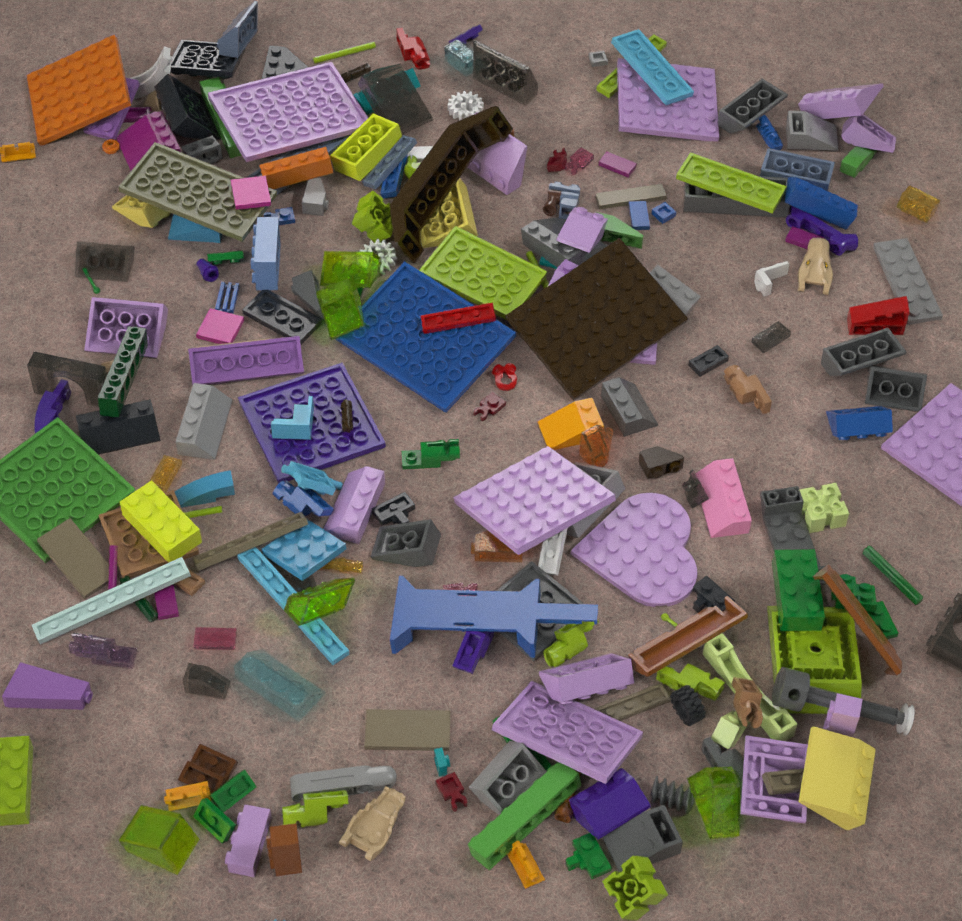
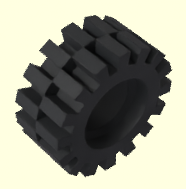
(688, 705)

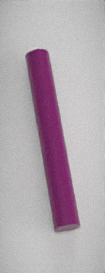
(112, 566)

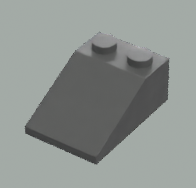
(407, 543)

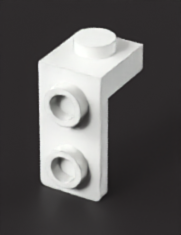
(764, 276)

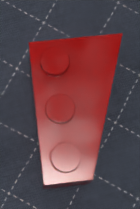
(878, 316)

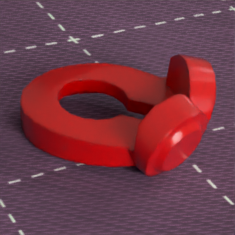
(509, 369)

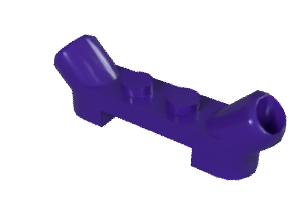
(837, 241)

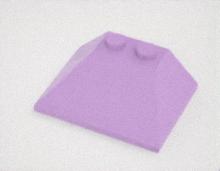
(764, 756)

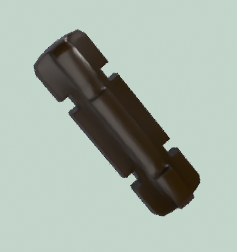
(356, 72)
(347, 416)

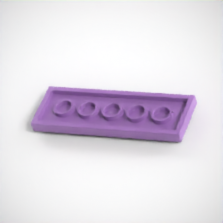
(246, 360)

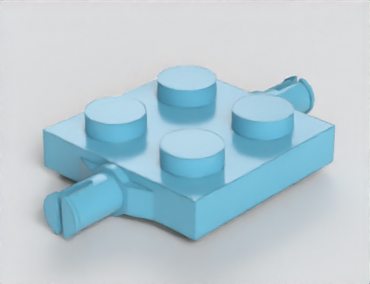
(312, 478)

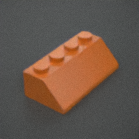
(297, 168)

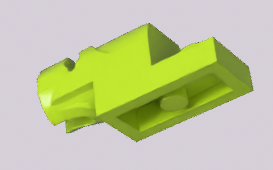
(568, 644)
(693, 677)
(314, 808)

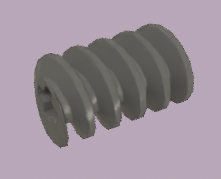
(672, 795)

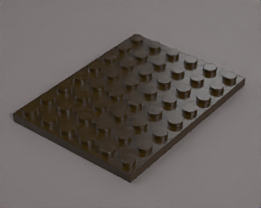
(596, 318)

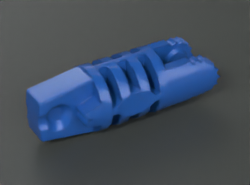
(769, 133)

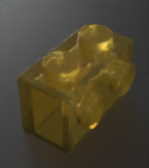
(918, 203)

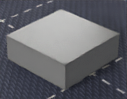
(598, 58)

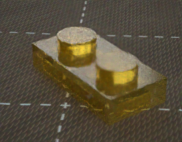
(166, 472)

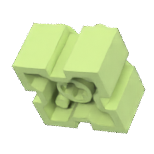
(823, 508)

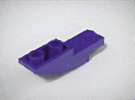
(51, 405)

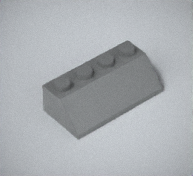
(203, 422)

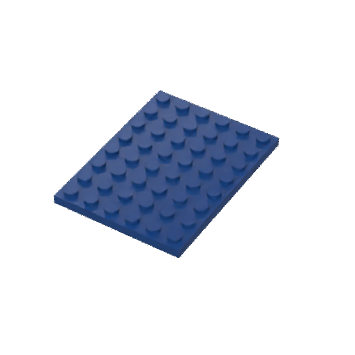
(433, 364)

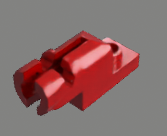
(412, 49)

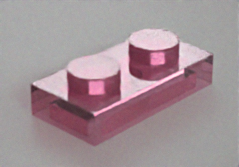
(215, 638)

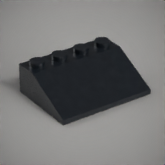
(185, 109)

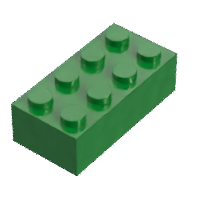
(797, 591)

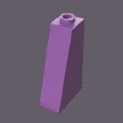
(45, 689)

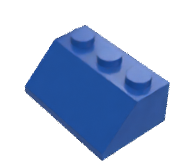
(860, 422)

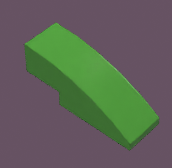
(856, 160)

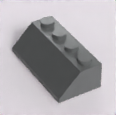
(750, 106)
(861, 352)

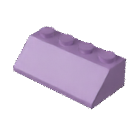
(355, 504)
(587, 677)

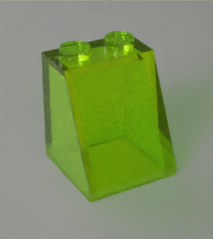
(159, 838)

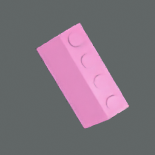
(726, 507)

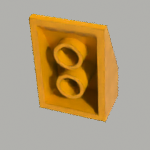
(565, 426)

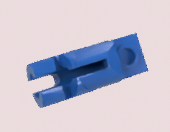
(301, 500)

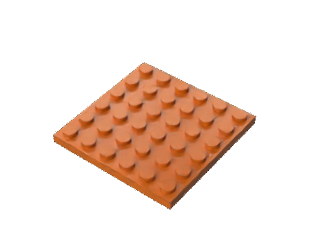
(78, 90)

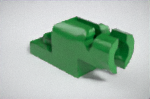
(431, 454)

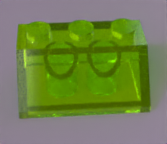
(359, 267)
(319, 600)

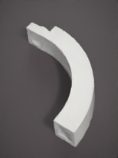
(154, 74)

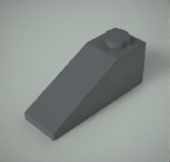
(305, 287)

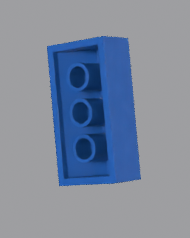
(820, 202)

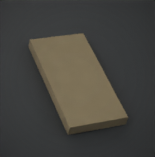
(76, 557)
(407, 729)

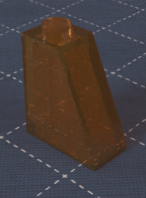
(490, 549)

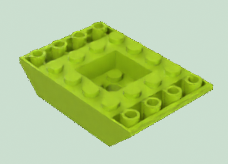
(831, 669)

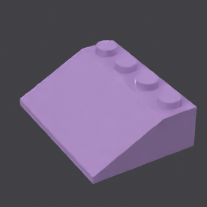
(840, 101)
(501, 164)
(112, 317)

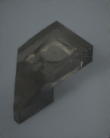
(694, 490)

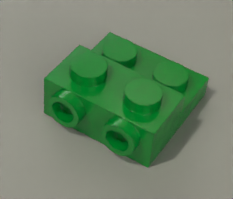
(863, 592)

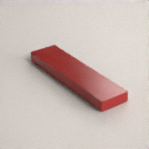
(458, 318)

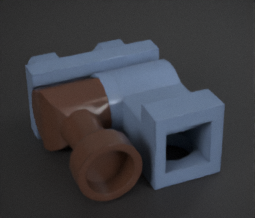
(561, 195)

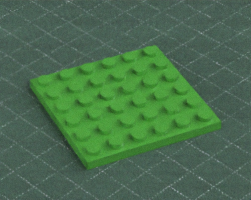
(55, 480)

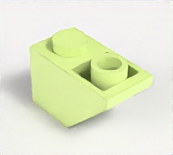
(728, 730)

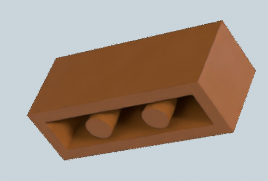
(284, 849)

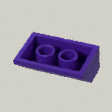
(609, 805)

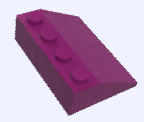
(141, 136)

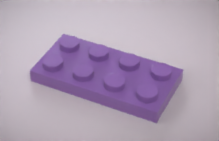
(110, 125)

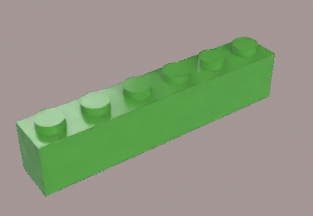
(213, 85)
(524, 814)

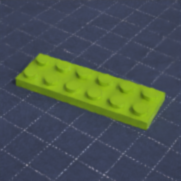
(731, 182)

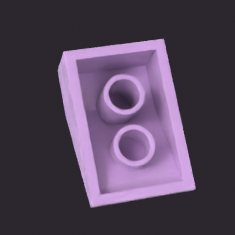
(867, 134)
(582, 229)

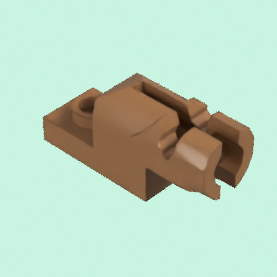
(747, 388)
(747, 701)

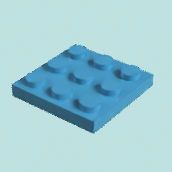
(304, 550)

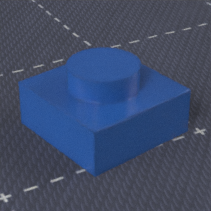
(663, 212)

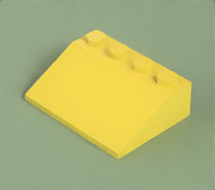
(140, 212)
(452, 212)
(837, 777)

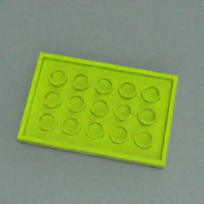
(483, 272)

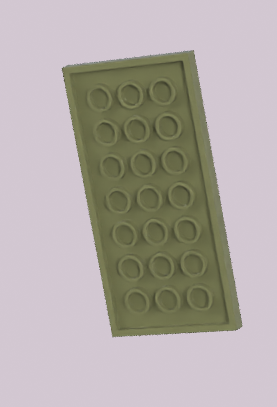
(191, 191)

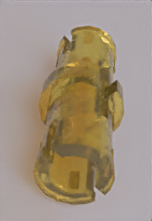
(343, 564)

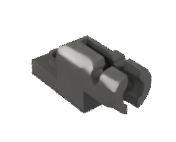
(729, 758)

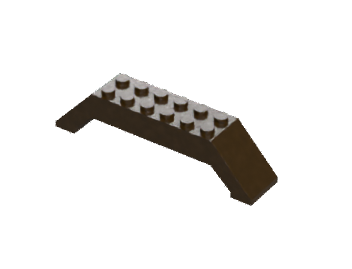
(440, 173)

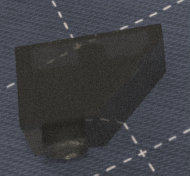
(205, 682)

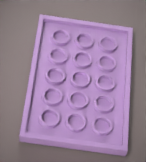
(568, 732)

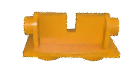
(22, 152)
(186, 795)
(525, 865)

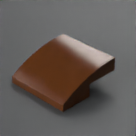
(208, 766)

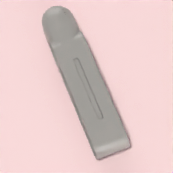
(352, 779)

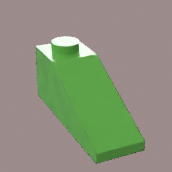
(617, 229)

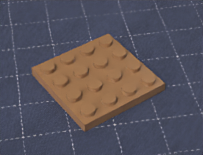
(134, 552)

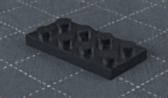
(282, 316)

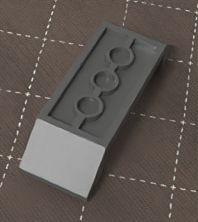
(785, 520)

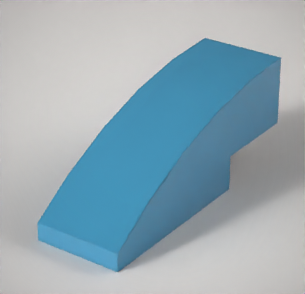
(206, 489)

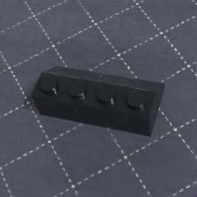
(131, 429)

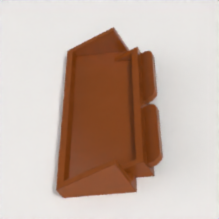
(861, 618)
(686, 637)

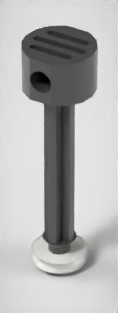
(794, 689)

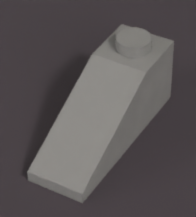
(314, 198)

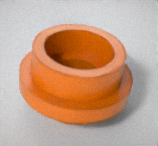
(110, 146)

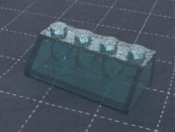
(278, 683)

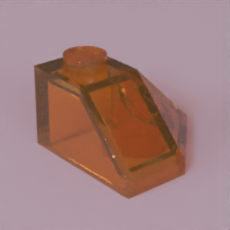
(596, 445)

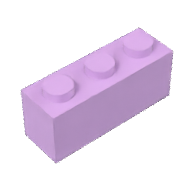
(843, 715)
(248, 840)

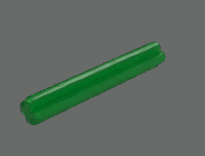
(893, 575)

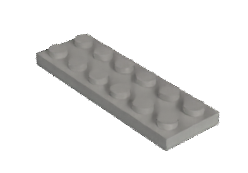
(907, 279)

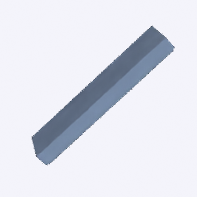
(389, 162)

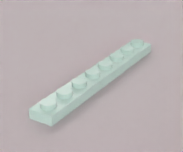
(110, 600)

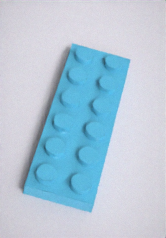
(652, 67)

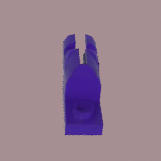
(472, 648)

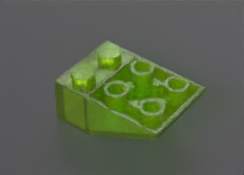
(341, 308)
(717, 800)

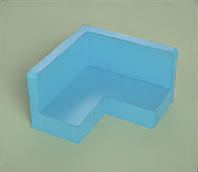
(298, 427)

